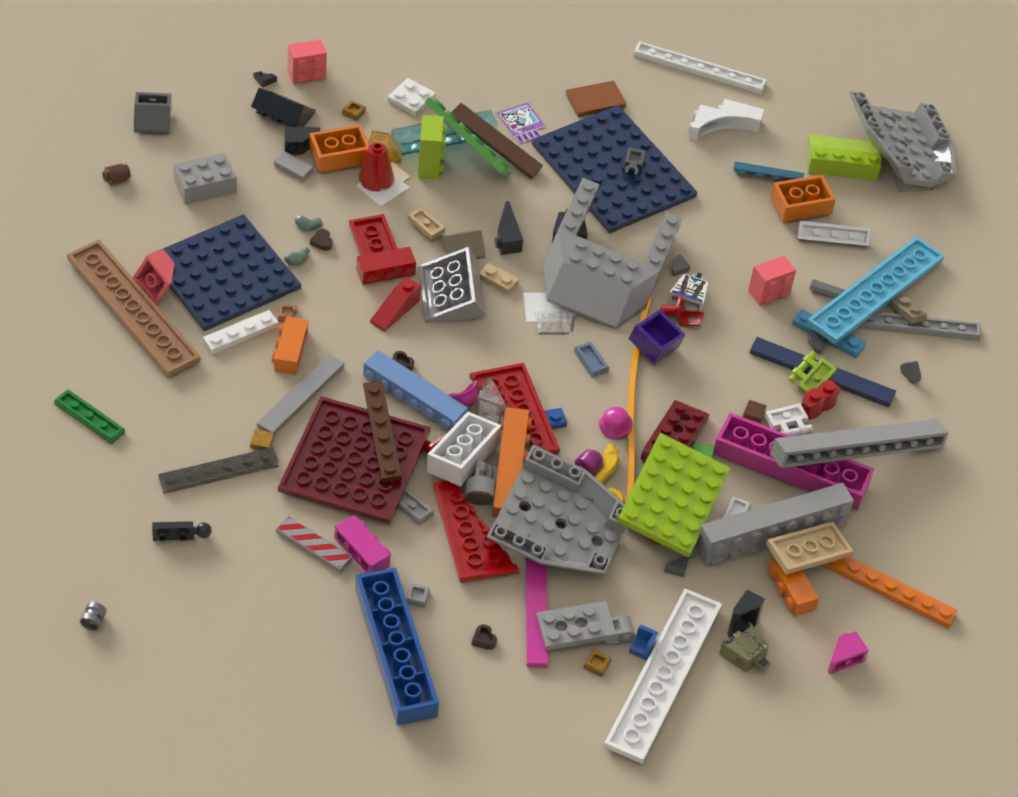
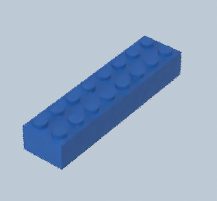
(396, 646)

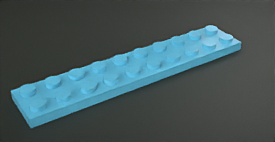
(875, 290)

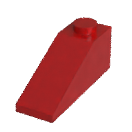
(397, 304)

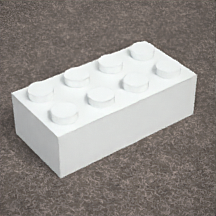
(461, 448)

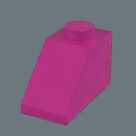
(848, 652)

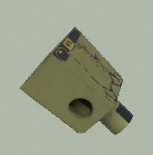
(746, 649)

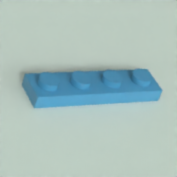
(762, 170)
(849, 344)

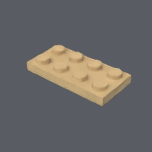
(809, 547)

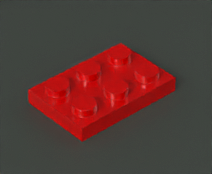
(372, 234)

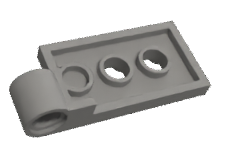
(598, 627)

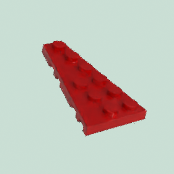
(519, 392)
(467, 535)

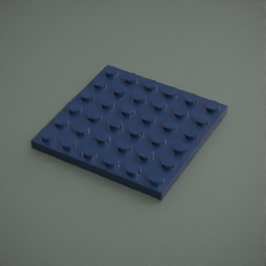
(227, 272)

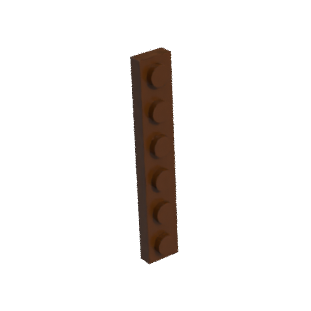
(382, 431)

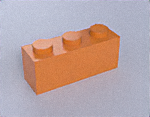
(290, 345)
(795, 589)

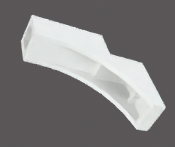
(727, 116)

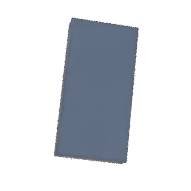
(591, 359)

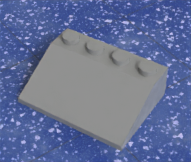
(452, 288)

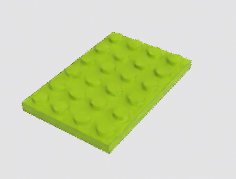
(673, 495)

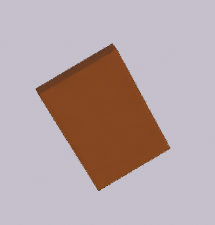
(595, 98)

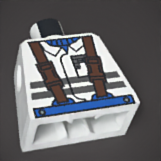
(691, 289)

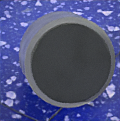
(481, 487)

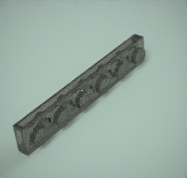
(218, 470)

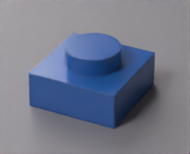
(556, 418)

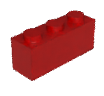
(386, 265)

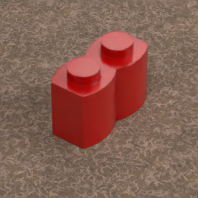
(820, 399)

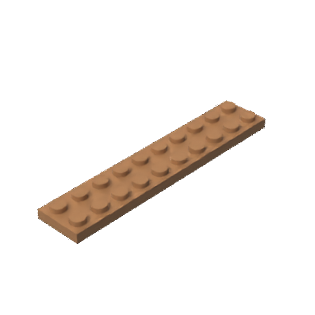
(134, 308)

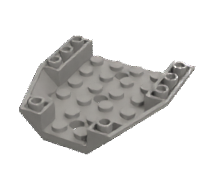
(911, 142)
(563, 494)

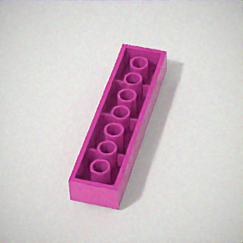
(751, 445)

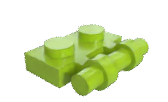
(819, 373)

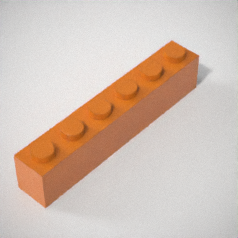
(511, 453)

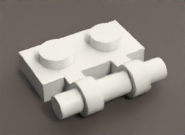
(789, 416)

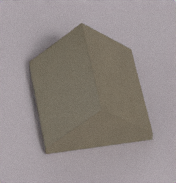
(461, 240)

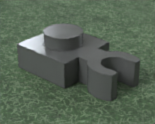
(634, 160)

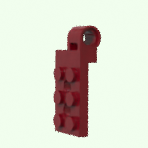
(673, 421)

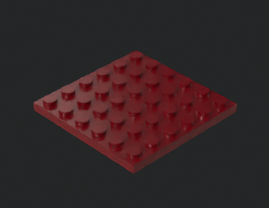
(340, 465)

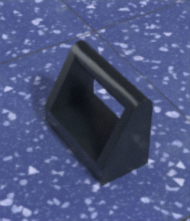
(746, 610)

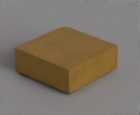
(354, 110)
(261, 440)
(597, 663)

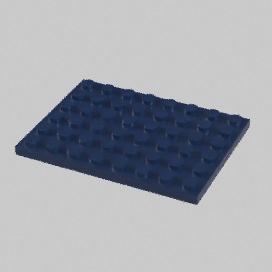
(597, 151)

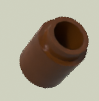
(116, 173)

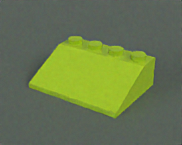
(843, 157)

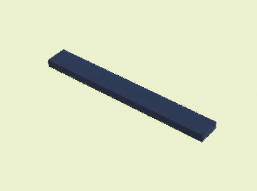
(844, 379)

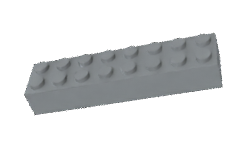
(751, 529)

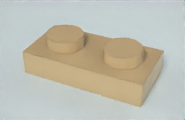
(426, 223)
(498, 278)

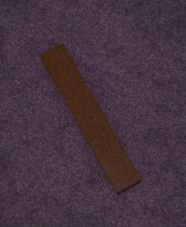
(497, 141)

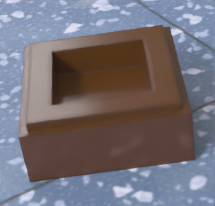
(754, 411)

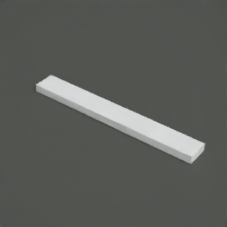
(700, 67)

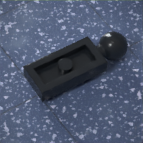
(179, 530)

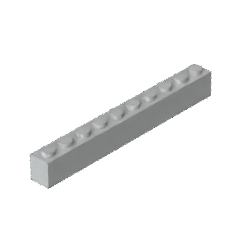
(858, 443)

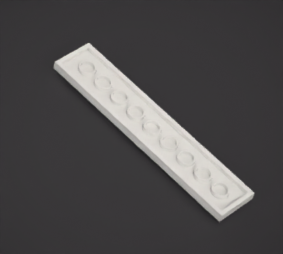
(662, 676)

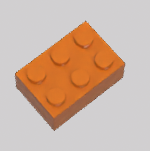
(338, 148)
(802, 198)

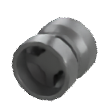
(92, 618)

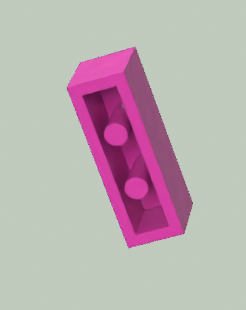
(362, 545)

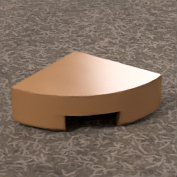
(286, 310)

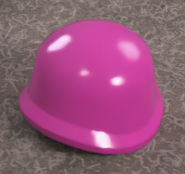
(468, 396)
(615, 423)

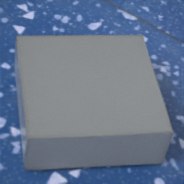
(417, 595)

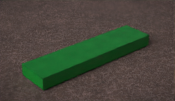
(89, 416)

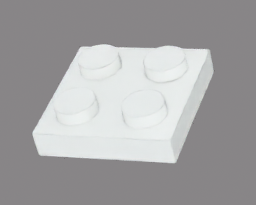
(410, 97)

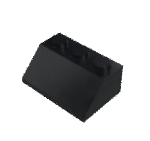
(281, 108)

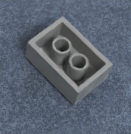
(205, 178)

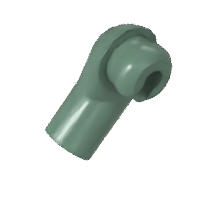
(308, 224)
(297, 257)

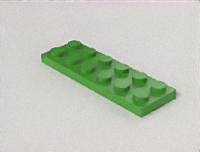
(472, 140)

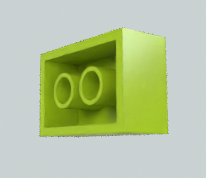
(430, 147)

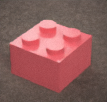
(307, 61)
(772, 280)

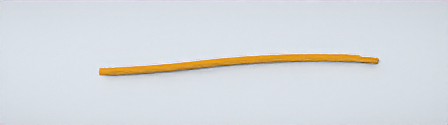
(631, 400)

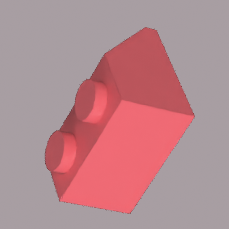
(155, 274)

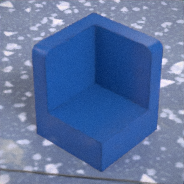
(644, 642)

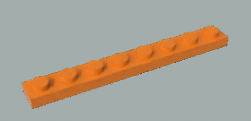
(894, 590)

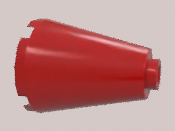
(376, 168)

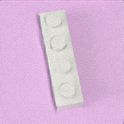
(834, 233)
(240, 332)

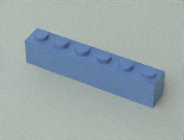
(414, 390)

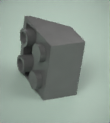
(152, 112)

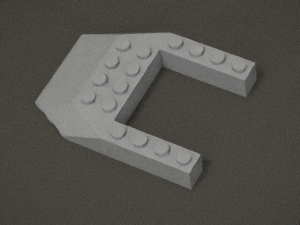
(597, 279)

